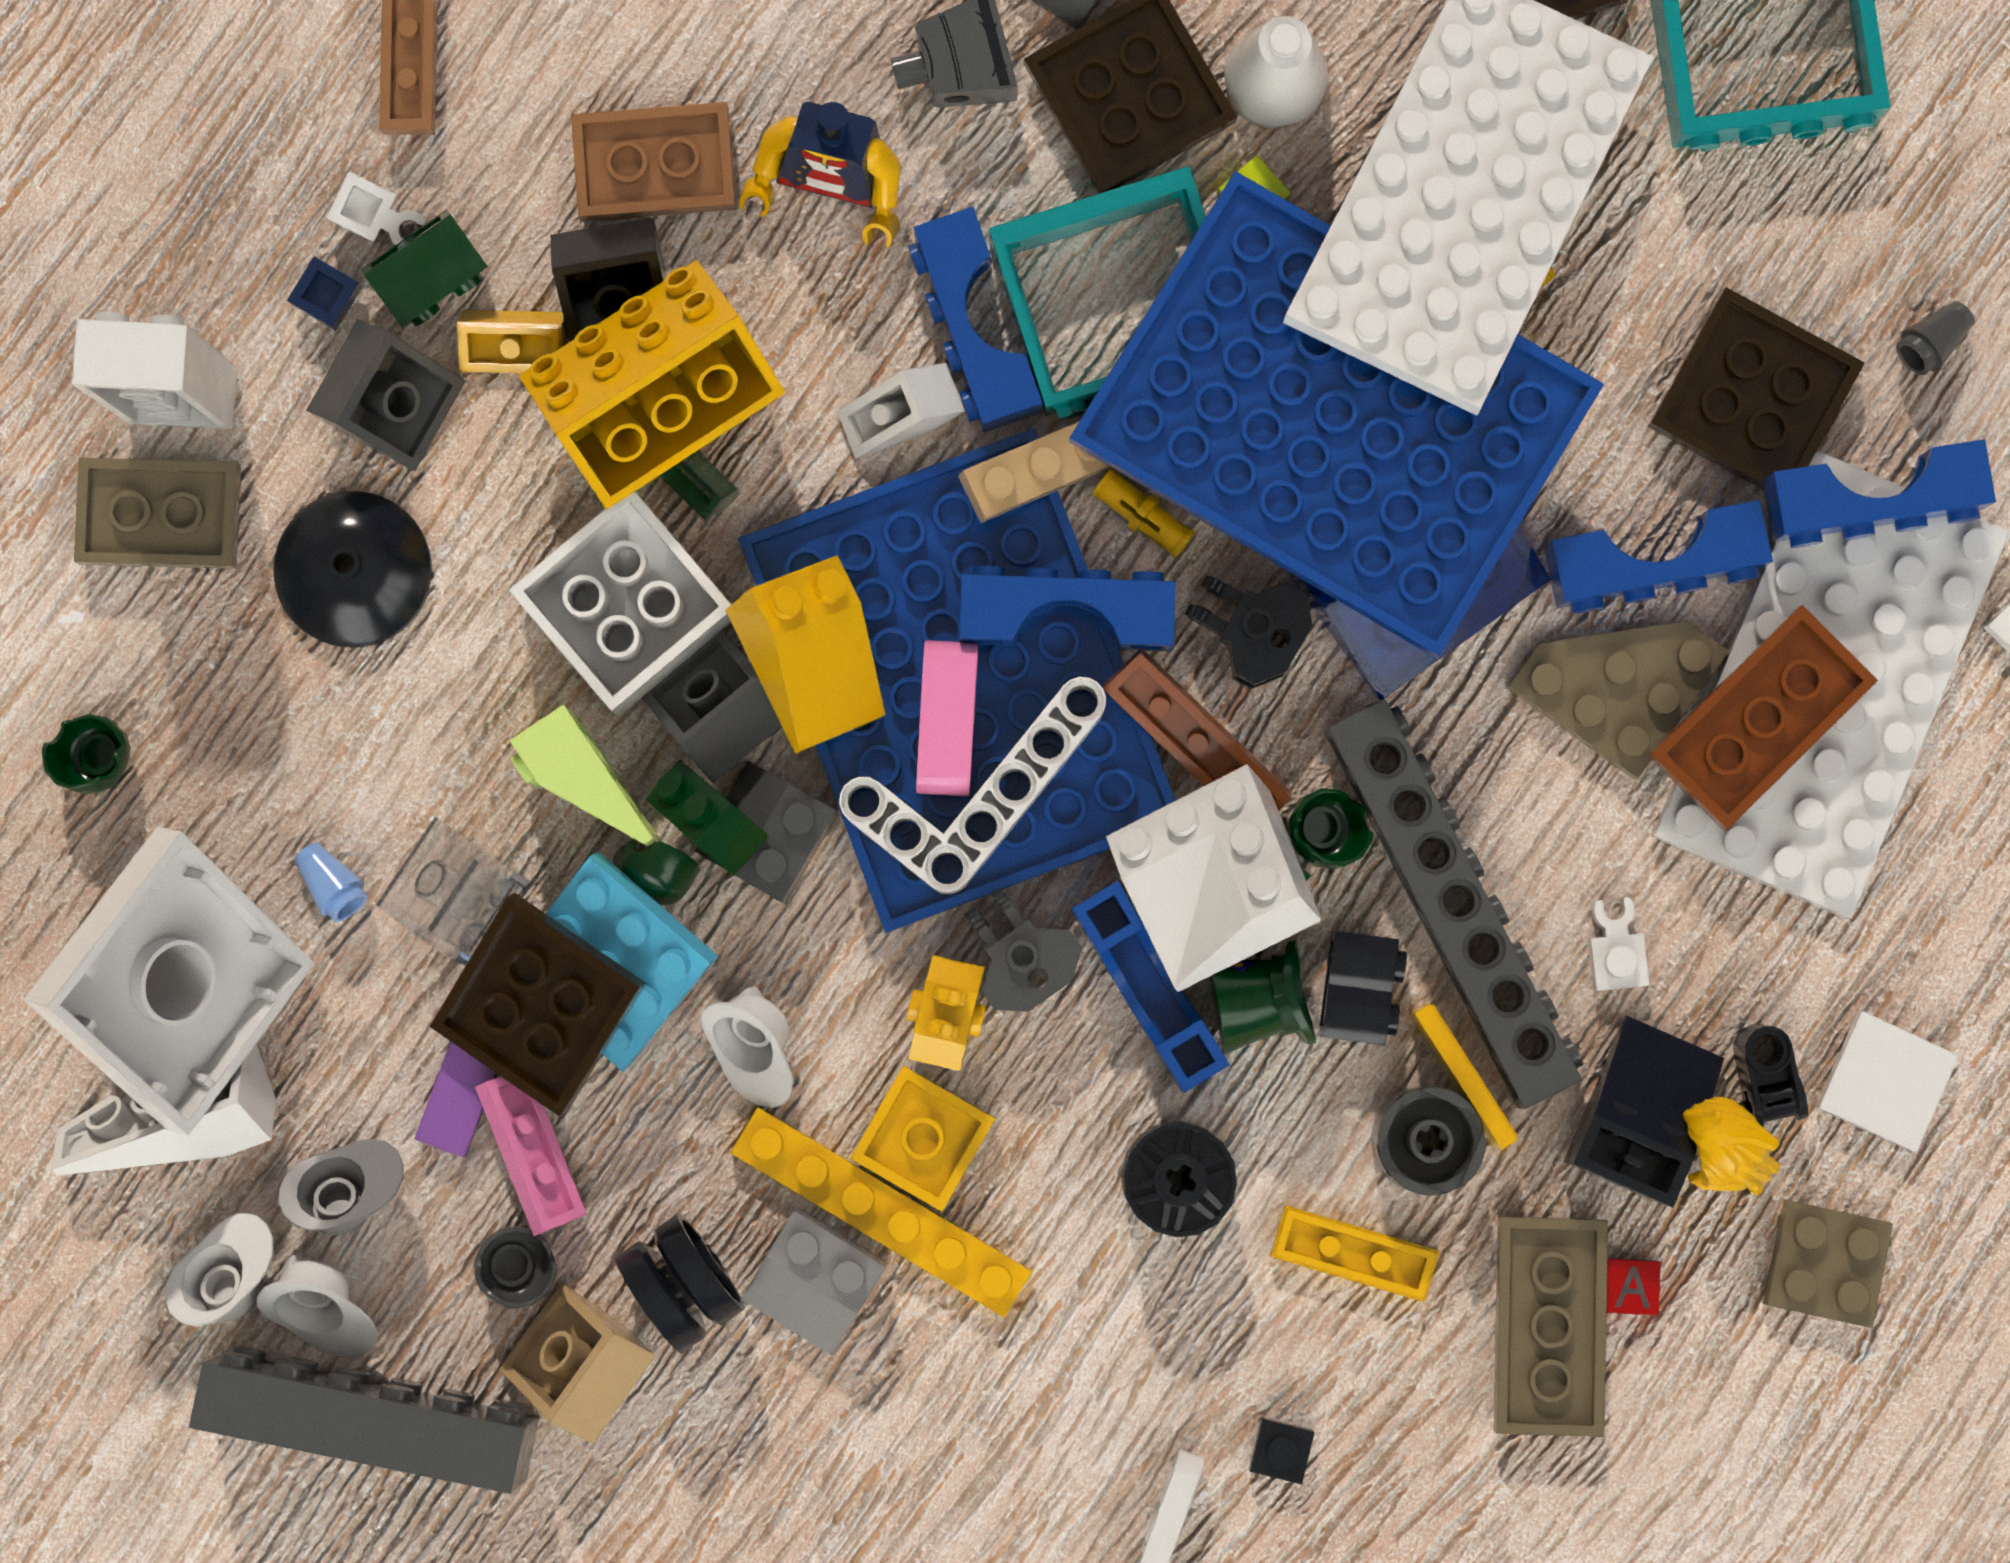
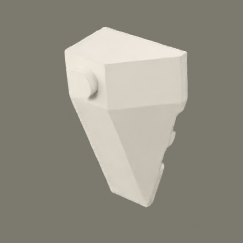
(124, 1135)

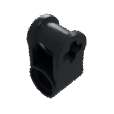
(1771, 1079)

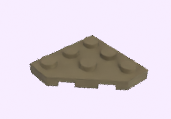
(1620, 687)

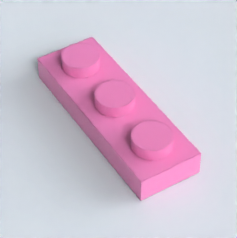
(531, 1155)

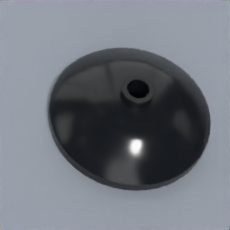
(380, 591)

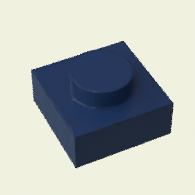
(324, 293)

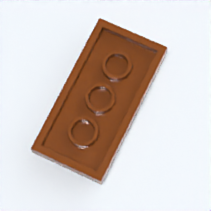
(1763, 718)

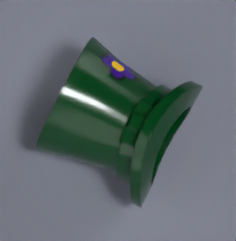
(1261, 1000)

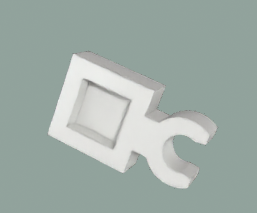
(368, 210)
(1618, 957)

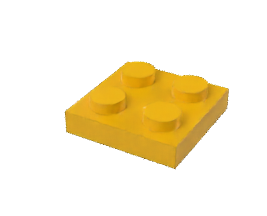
(922, 1138)

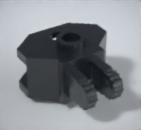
(1249, 631)

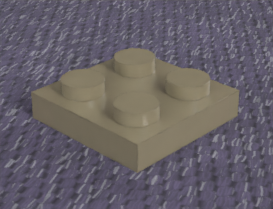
(1828, 1263)

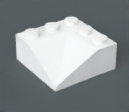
(623, 602)
(1214, 877)

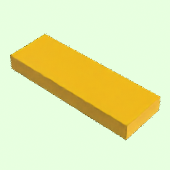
(1463, 1075)
(1354, 1253)

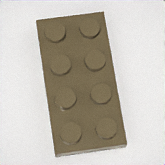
(1550, 1326)

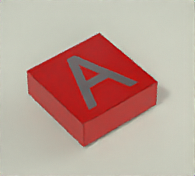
(1633, 1286)

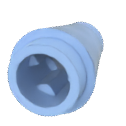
(330, 882)

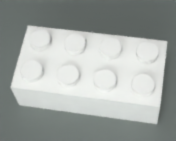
(154, 372)

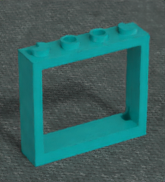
(1759, 125)
(1068, 221)

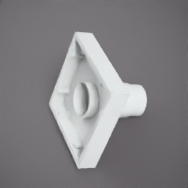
(170, 980)

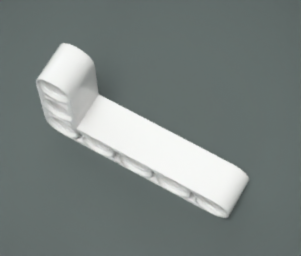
(987, 800)

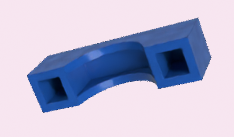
(997, 381)
(1813, 502)
(1592, 568)
(1134, 610)
(1142, 980)

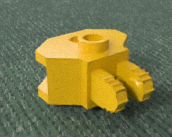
(946, 1013)

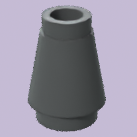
(1933, 339)

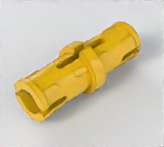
(1143, 513)

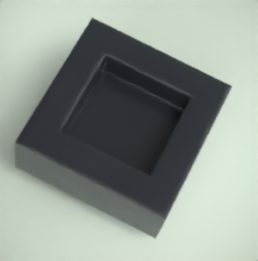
(1281, 1450)

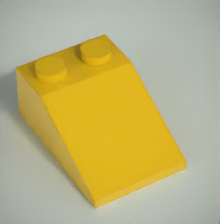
(811, 652)

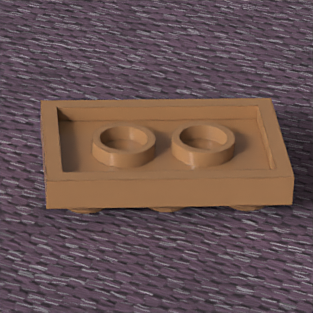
(653, 161)

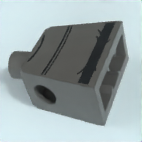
(960, 57)

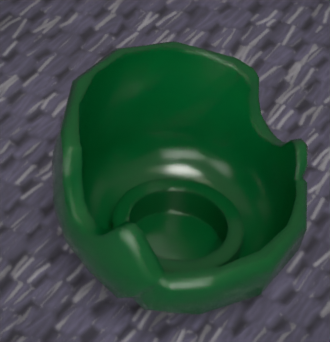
(87, 754)
(1329, 829)
(659, 870)

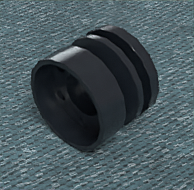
(1166, 1148)

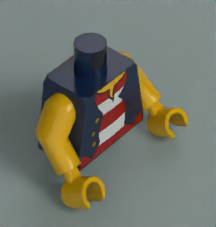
(833, 157)

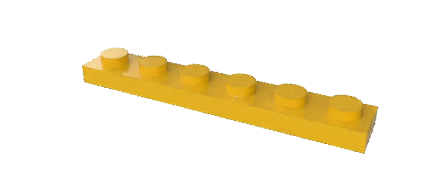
(881, 1212)

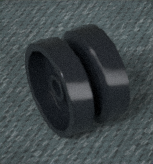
(675, 1287)

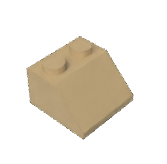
(576, 1363)

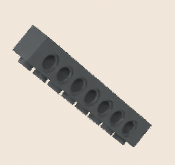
(1558, 1061)

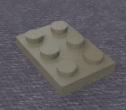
(157, 513)

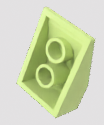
(570, 764)

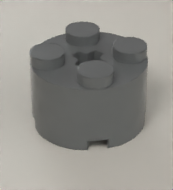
(1455, 1125)

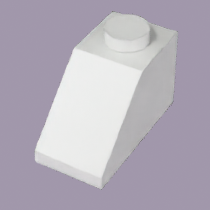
(900, 409)

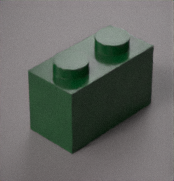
(425, 270)
(706, 817)

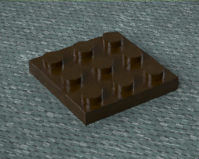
(1129, 91)
(1755, 391)
(537, 1004)

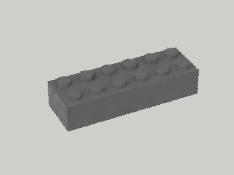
(365, 1420)

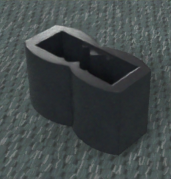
(1360, 988)

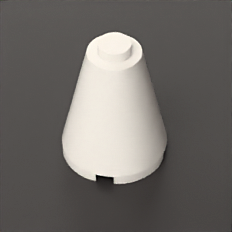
(1276, 74)

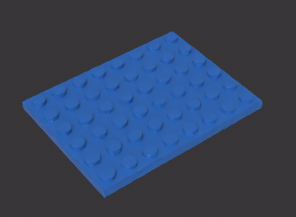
(1317, 452)
(906, 562)

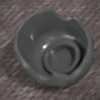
(515, 1267)

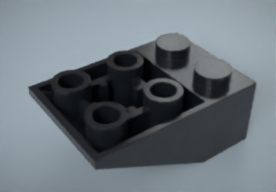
(1635, 1115)

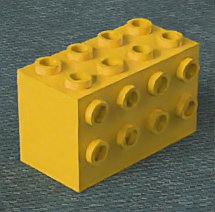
(652, 383)

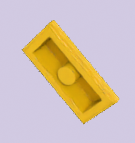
(507, 339)

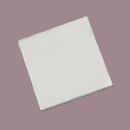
(1887, 1081)

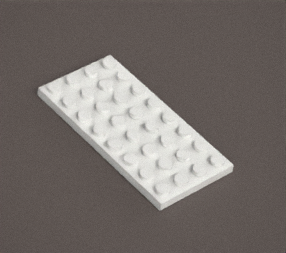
(1468, 194)
(1904, 615)

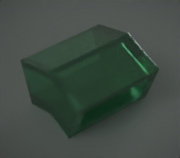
(707, 477)

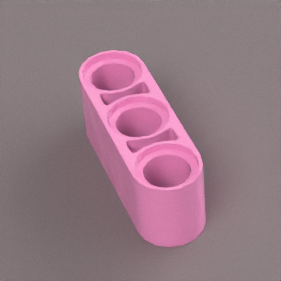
(947, 718)

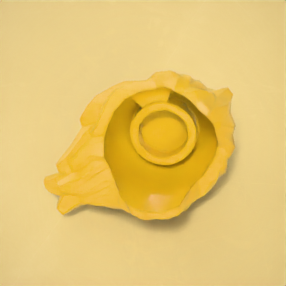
(1730, 1147)

